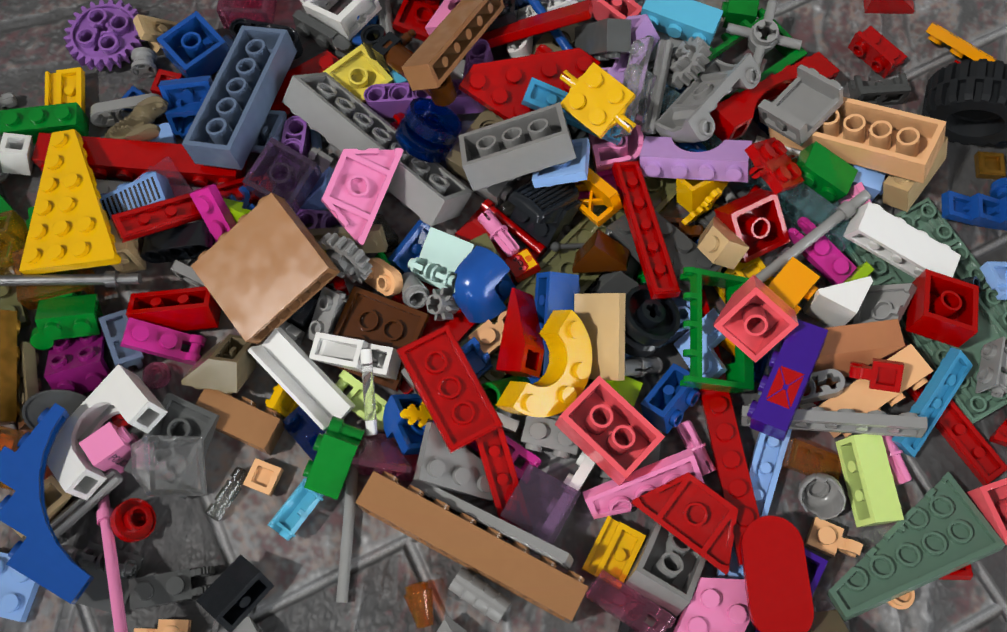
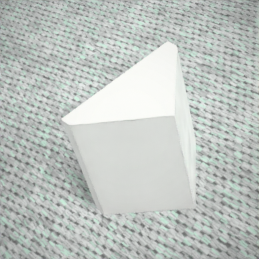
(838, 303)

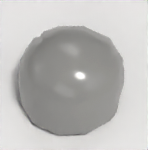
(822, 495)

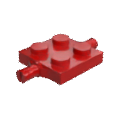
(774, 165)

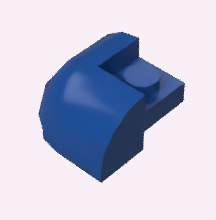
(482, 285)
(407, 436)

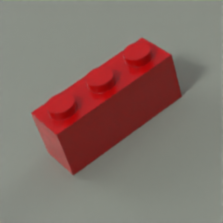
(176, 308)

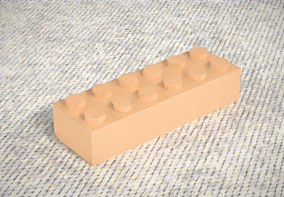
(879, 138)

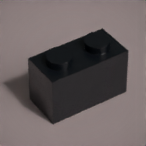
(235, 593)

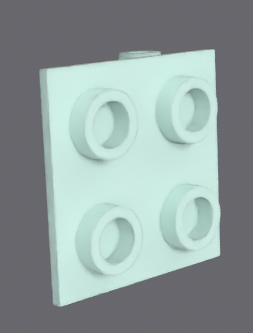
(440, 259)

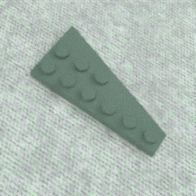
(931, 542)

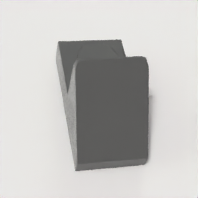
(618, 280)

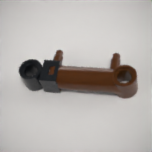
(392, 55)

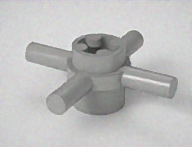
(764, 28)

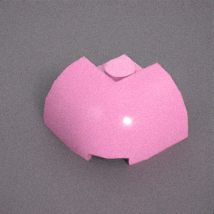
(606, 153)

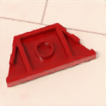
(694, 516)

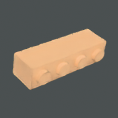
(863, 399)

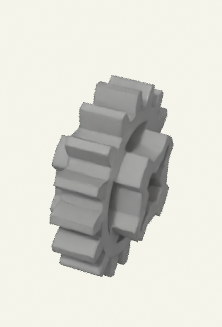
(687, 62)
(347, 257)

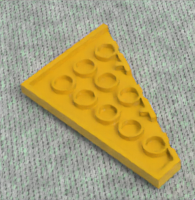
(67, 220)

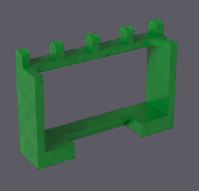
(791, 55)
(738, 374)

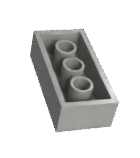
(516, 147)

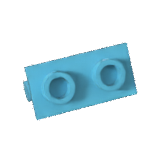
(295, 511)

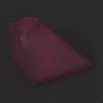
(380, 455)

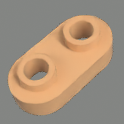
(384, 277)

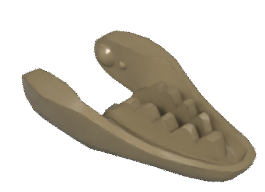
(139, 122)

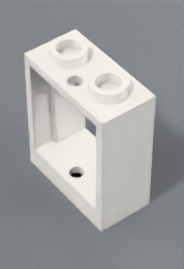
(346, 21)

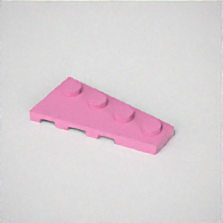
(616, 499)

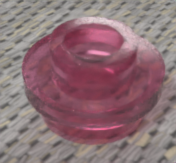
(151, 370)

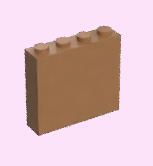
(264, 268)

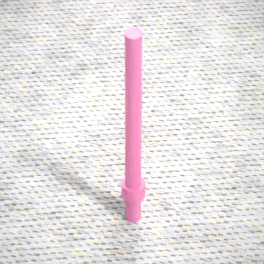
(112, 567)

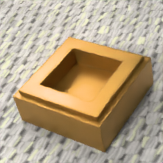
(989, 165)

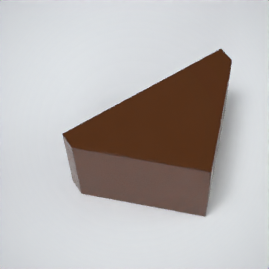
(601, 255)

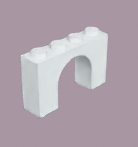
(118, 393)

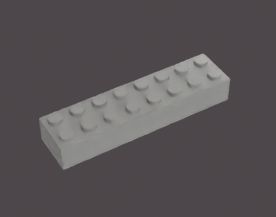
(353, 125)

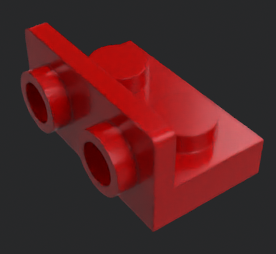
(876, 51)

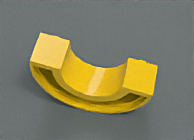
(566, 373)

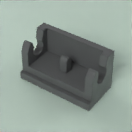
(880, 91)

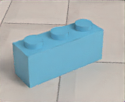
(683, 18)

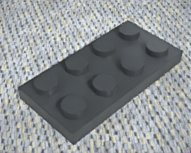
(681, 249)

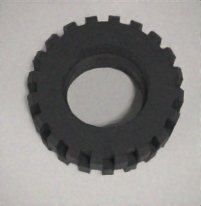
(970, 100)

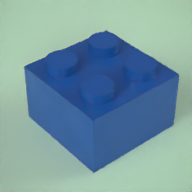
(194, 47)

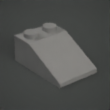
(666, 571)

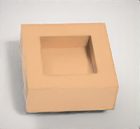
(263, 477)

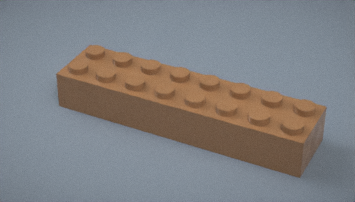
(473, 547)

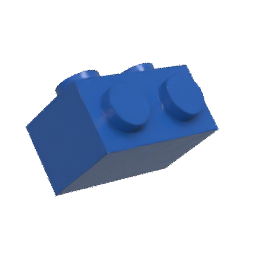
(668, 400)

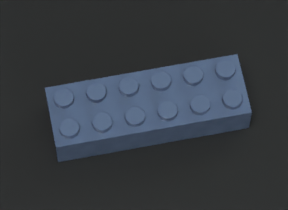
(240, 97)

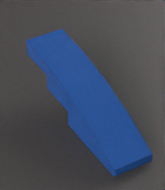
(975, 210)

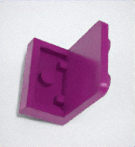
(77, 363)

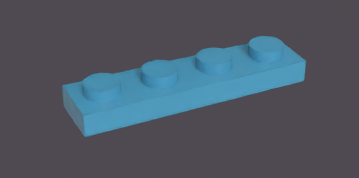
(542, 94)
(936, 396)

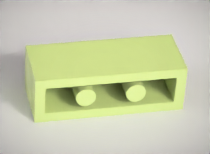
(869, 480)

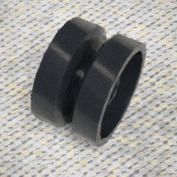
(648, 322)

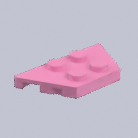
(359, 188)
(716, 607)

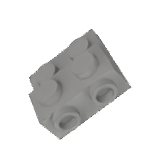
(543, 432)

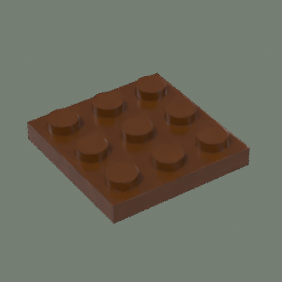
(380, 323)

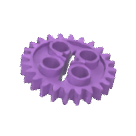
(103, 35)

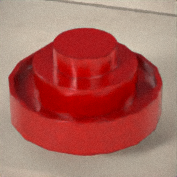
(133, 520)

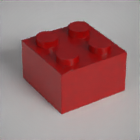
(756, 221)
(943, 309)

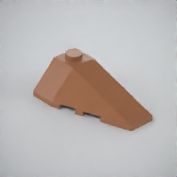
(857, 344)

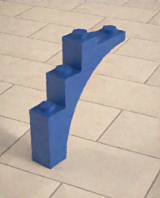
(40, 554)

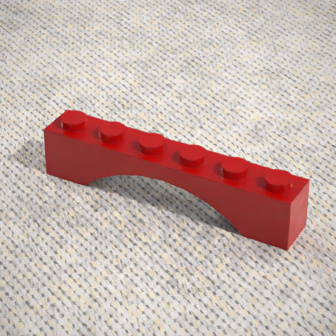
(736, 113)

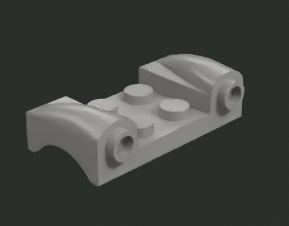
(689, 115)

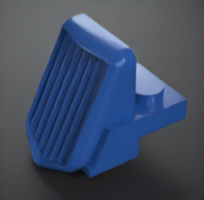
(184, 101)

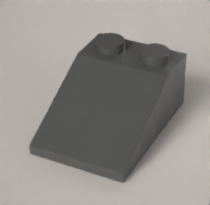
(183, 420)

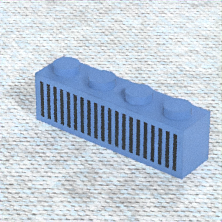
(146, 190)

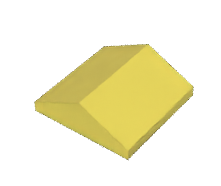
(358, 72)

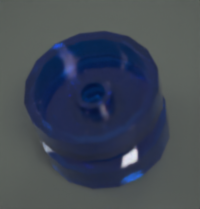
(428, 130)

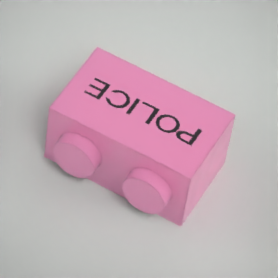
(109, 447)

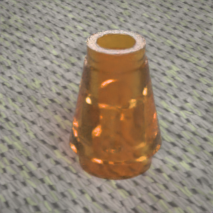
(420, 603)

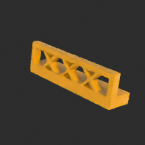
(604, 194)

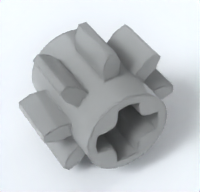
(442, 304)

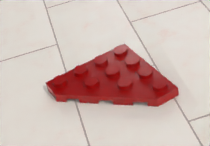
(503, 83)

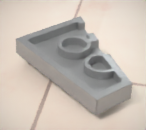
(885, 303)

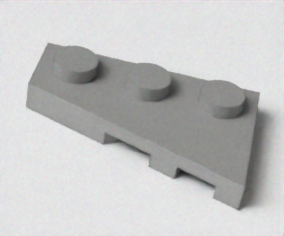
(455, 472)

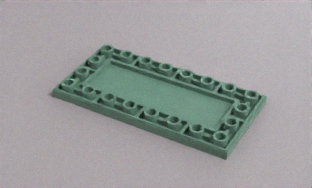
(991, 312)

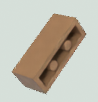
(243, 420)

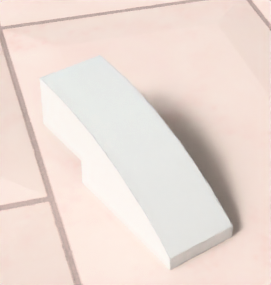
(345, 353)

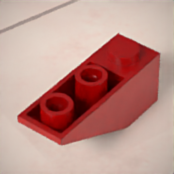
(521, 343)

